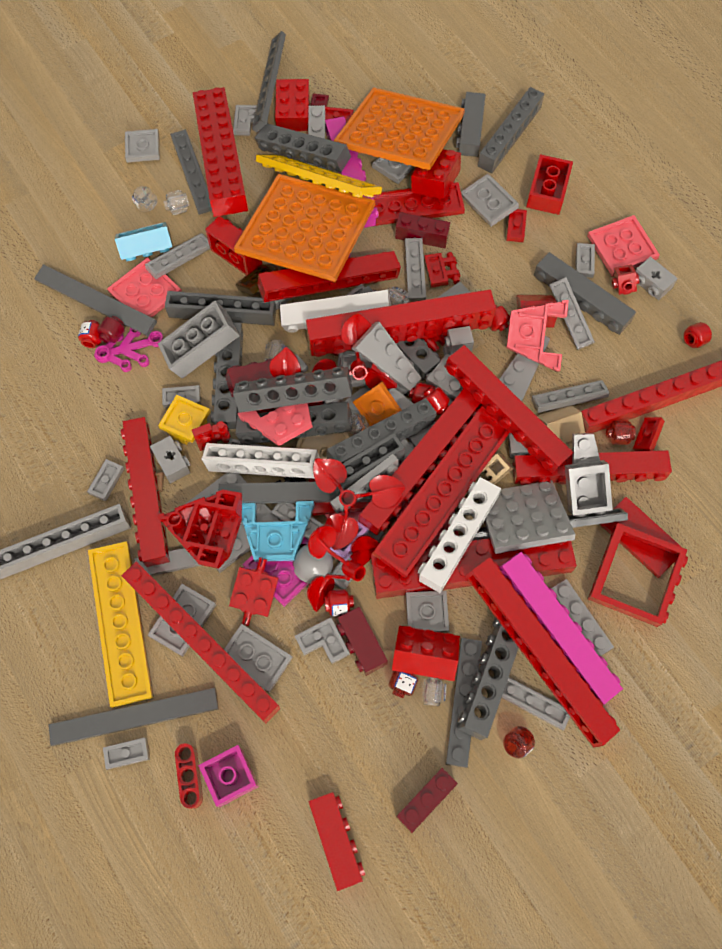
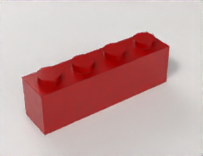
(335, 841)

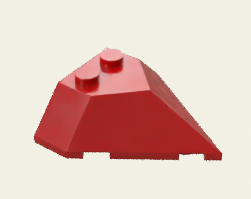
(207, 526)

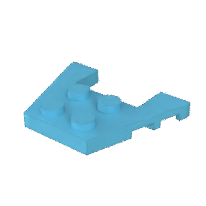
(276, 539)

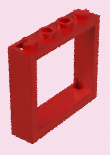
(674, 579)

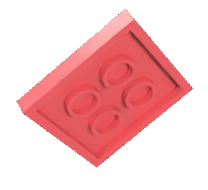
(622, 244)
(142, 291)

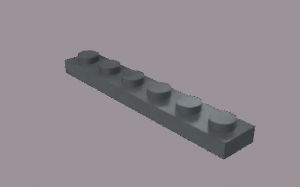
(191, 171)
(468, 665)

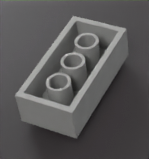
(198, 339)

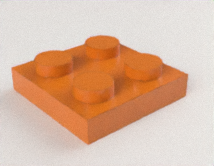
(377, 404)

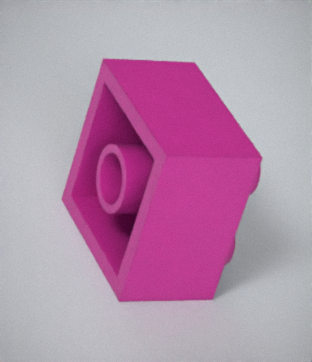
(228, 776)

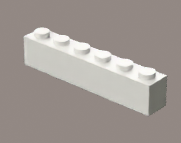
(295, 314)

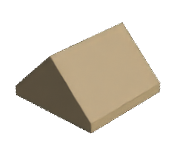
(564, 422)

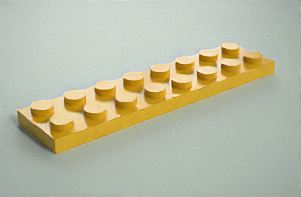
(319, 175)
(119, 626)

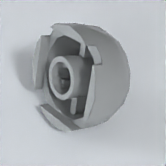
(309, 567)

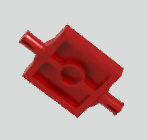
(254, 591)

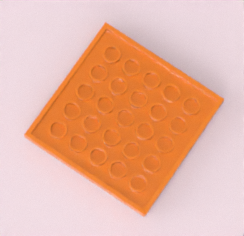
(400, 128)
(305, 227)

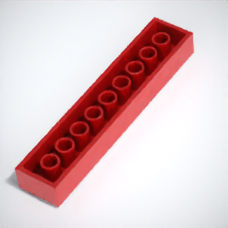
(219, 152)
(407, 320)
(546, 559)

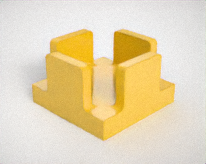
(182, 418)

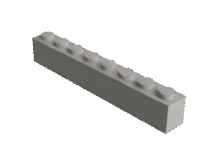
(62, 540)

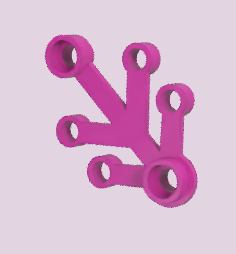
(126, 348)

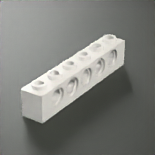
(260, 460)
(437, 578)

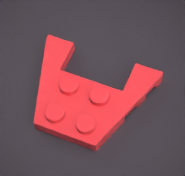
(528, 333)
(281, 423)

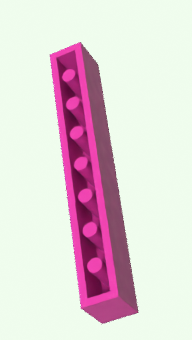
(354, 165)
(562, 629)

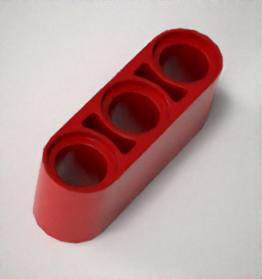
(182, 767)

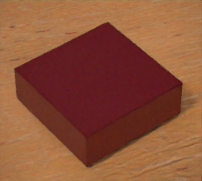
(319, 100)

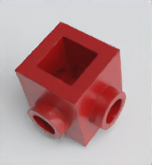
(625, 279)

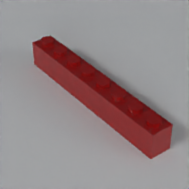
(356, 271)
(508, 409)
(622, 467)
(145, 492)

